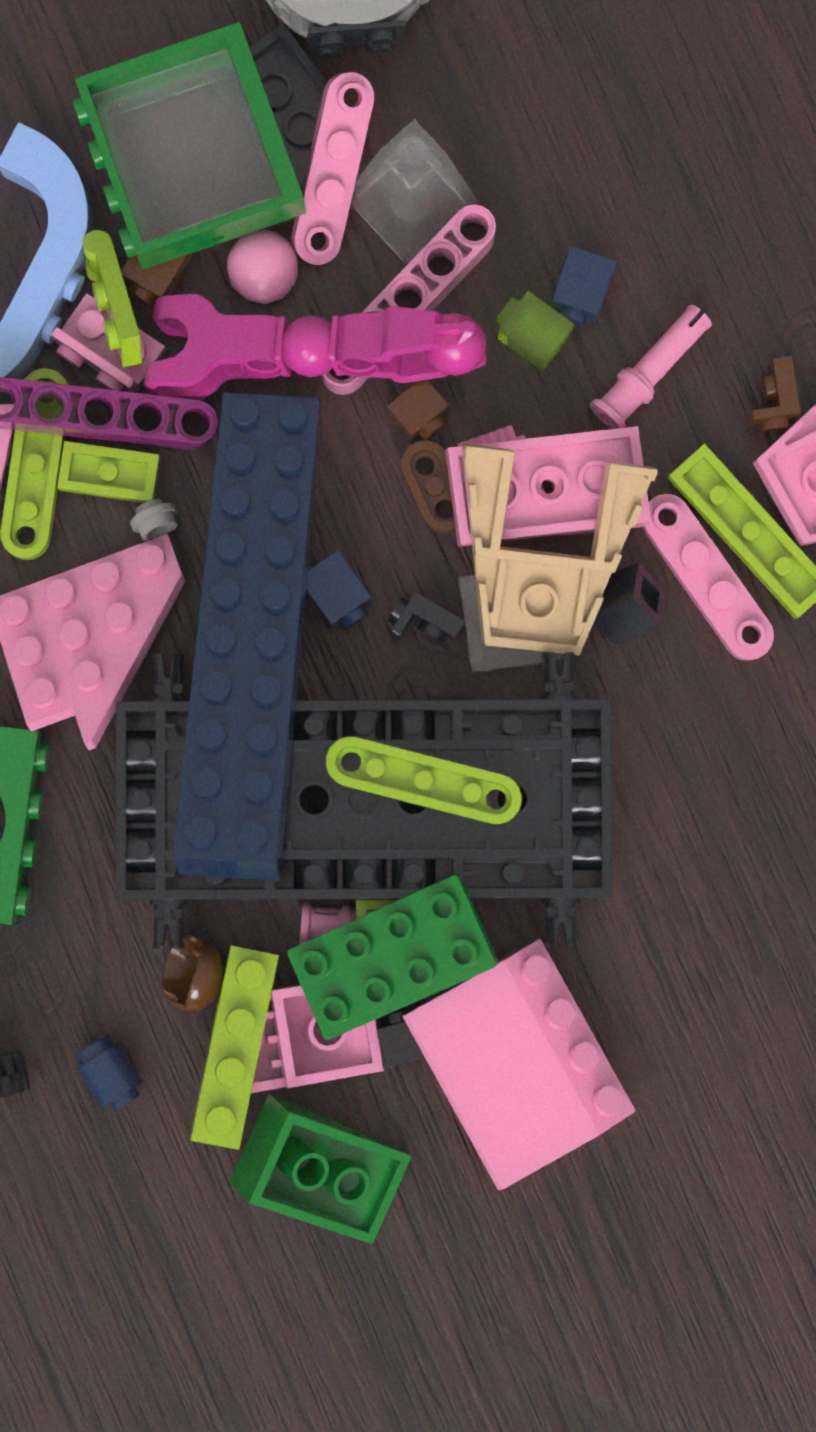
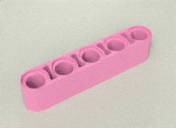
(419, 279)

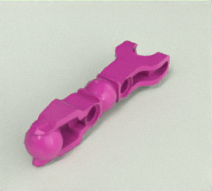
(386, 344)

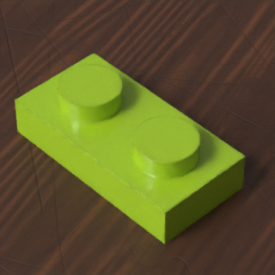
(108, 472)

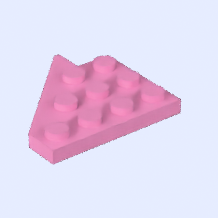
(86, 633)

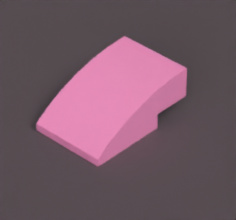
(297, 1053)

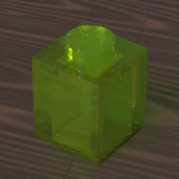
(533, 329)

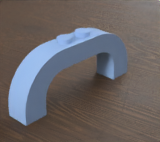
(58, 264)

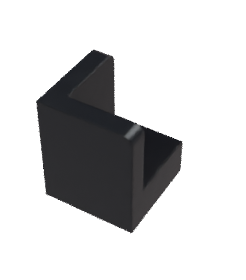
(630, 604)

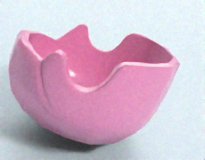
(262, 266)

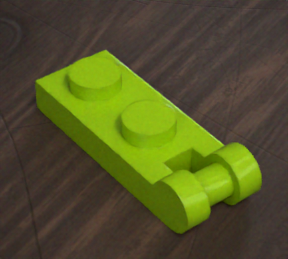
(111, 295)

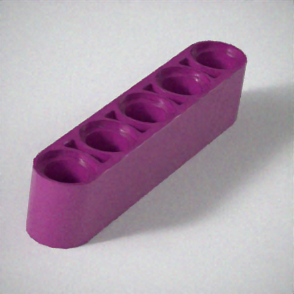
(121, 408)

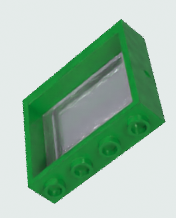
(188, 146)

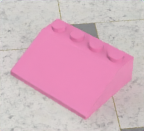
(519, 1064)

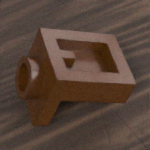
(781, 389)

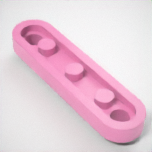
(332, 167)
(708, 578)

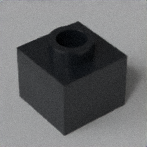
(397, 1040)

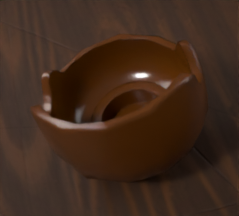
(193, 974)

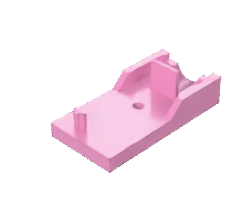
(574, 468)

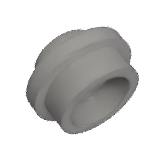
(154, 519)

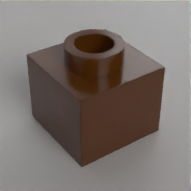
(419, 411)

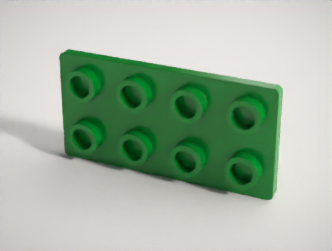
(392, 957)

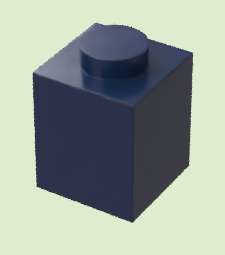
(582, 286)
(338, 591)

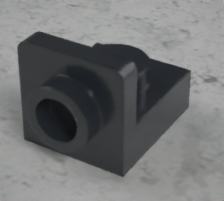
(434, 619)

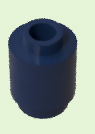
(108, 1073)

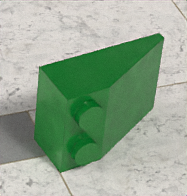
(319, 1170)

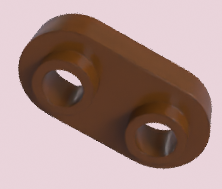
(431, 488)

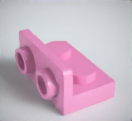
(85, 342)

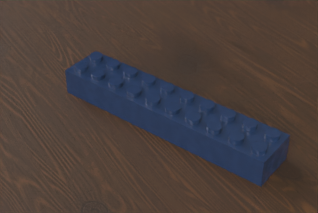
(249, 639)

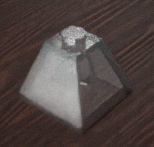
(410, 191)

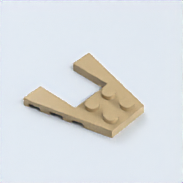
(542, 596)

